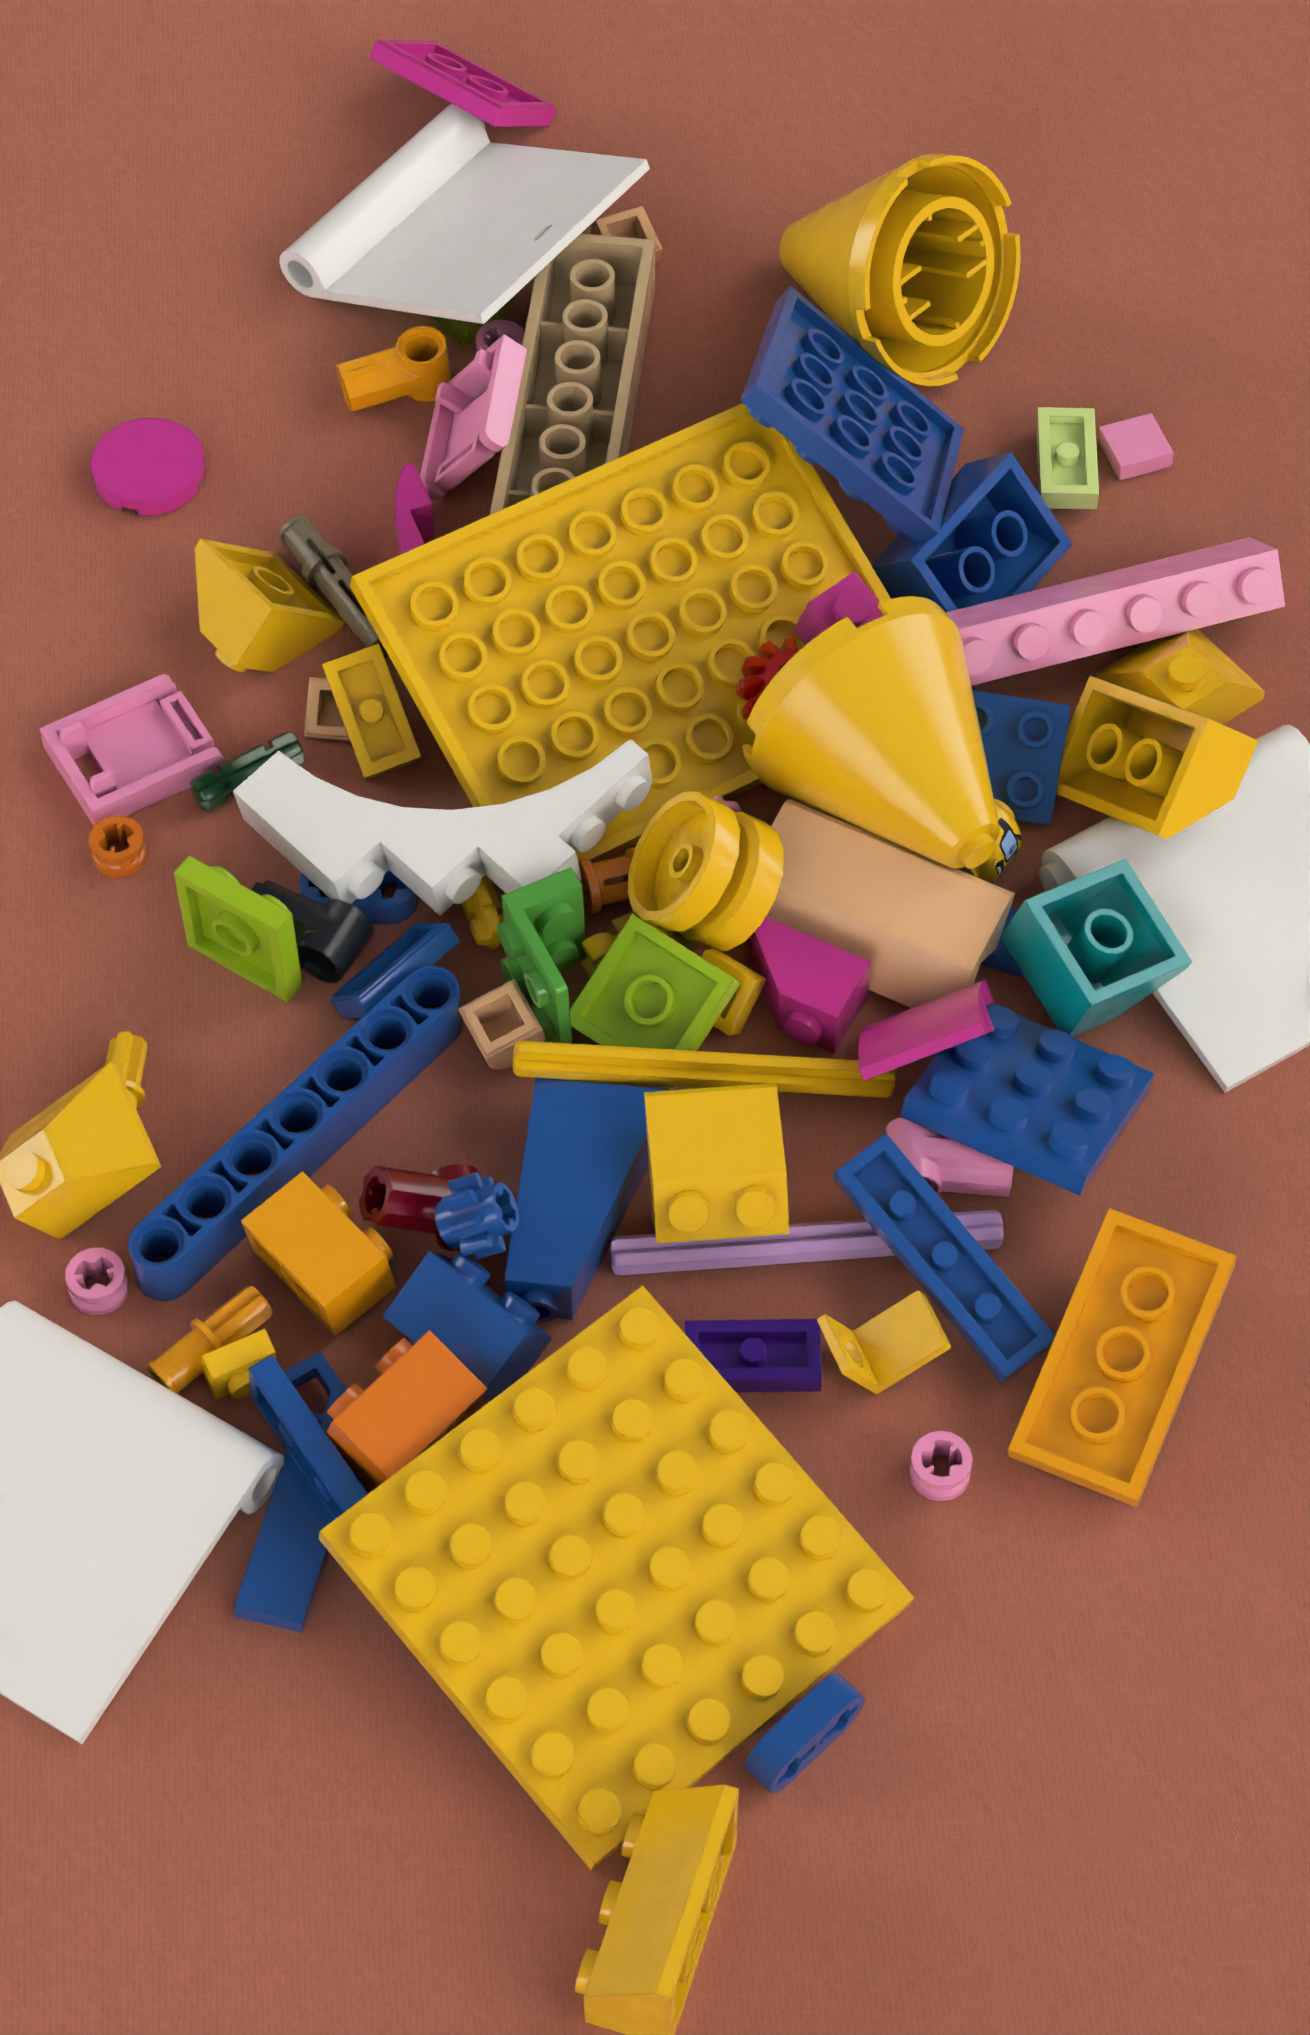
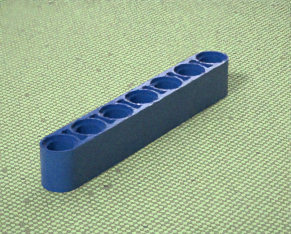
(271, 1146)

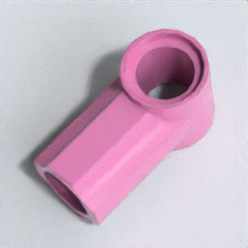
(949, 1164)

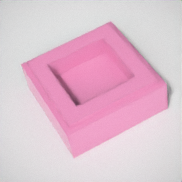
(1135, 446)

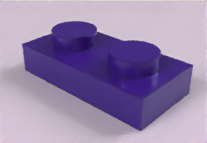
(762, 1353)

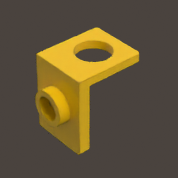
(888, 1344)

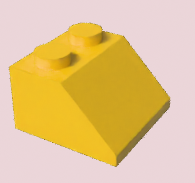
(716, 1163)

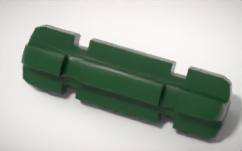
(211, 788)

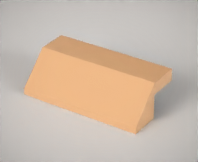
(887, 904)

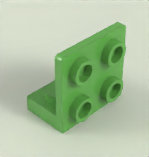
(541, 939)

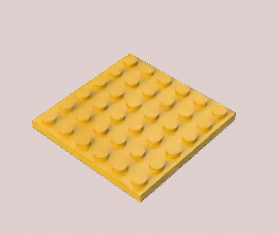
(615, 1572)

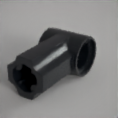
(326, 935)

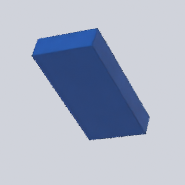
(416, 948)

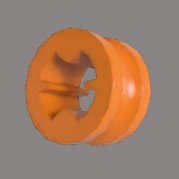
(115, 863)

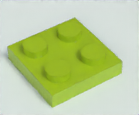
(239, 928)
(651, 993)

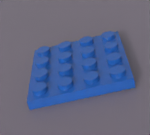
(853, 417)

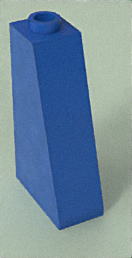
(574, 1188)

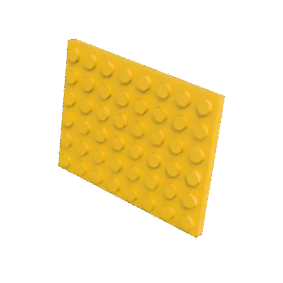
(615, 616)

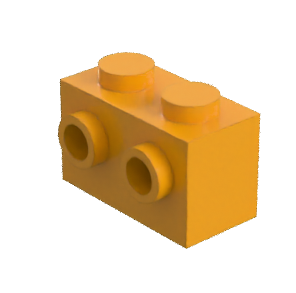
(321, 1252)

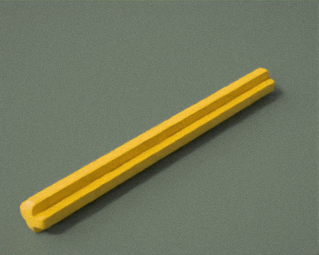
(696, 1069)

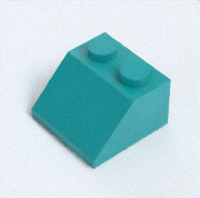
(1094, 947)

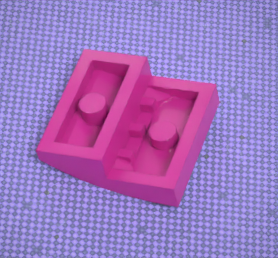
(925, 1030)

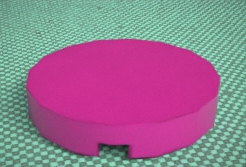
(148, 466)

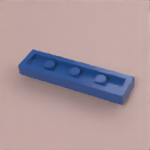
(944, 1258)

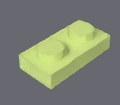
(1067, 457)

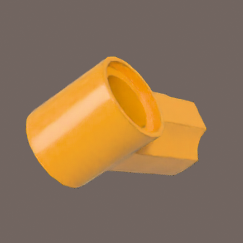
(408, 369)

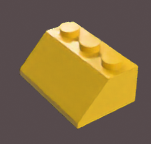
(1149, 760)
(660, 1910)

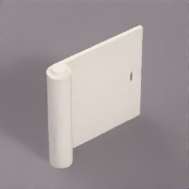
(455, 222)
(1237, 905)
(102, 1514)

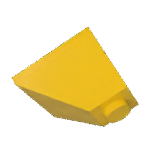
(257, 607)
(1186, 674)
(76, 1156)

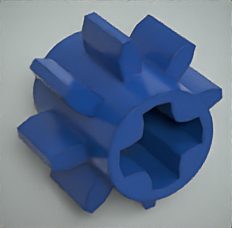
(476, 1215)

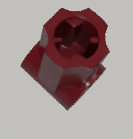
(408, 1197)

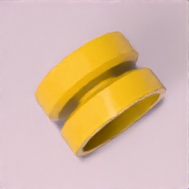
(705, 871)

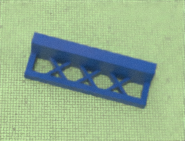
(304, 1431)

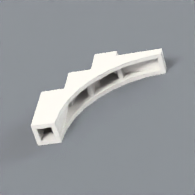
(438, 853)

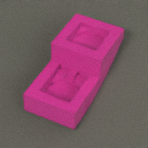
(412, 511)

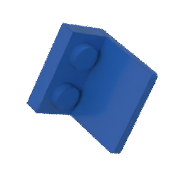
(1023, 751)

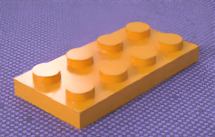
(1122, 1357)

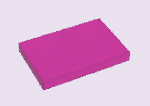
(463, 83)

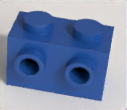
(482, 1329)

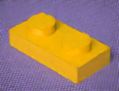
(371, 711)

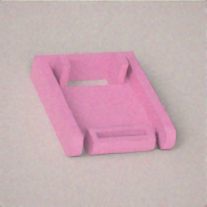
(469, 429)
(137, 746)

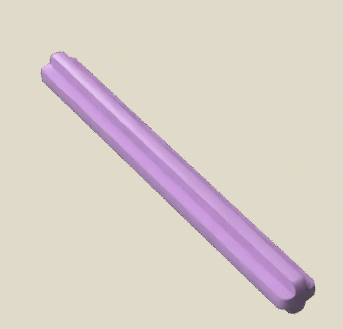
(803, 1244)

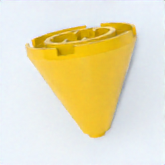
(913, 265)
(883, 733)

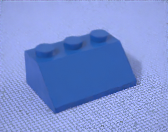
(990, 543)

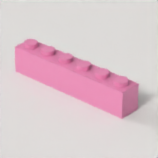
(1119, 608)

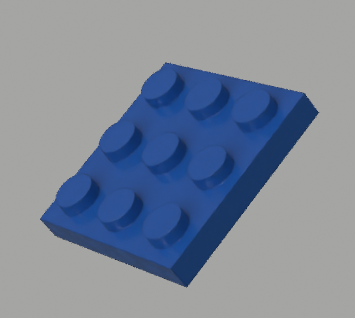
(1030, 1098)

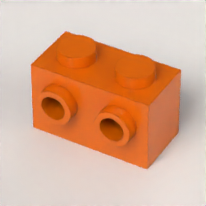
(404, 1410)

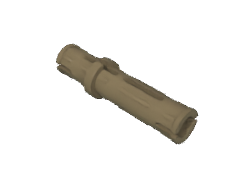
(327, 570)

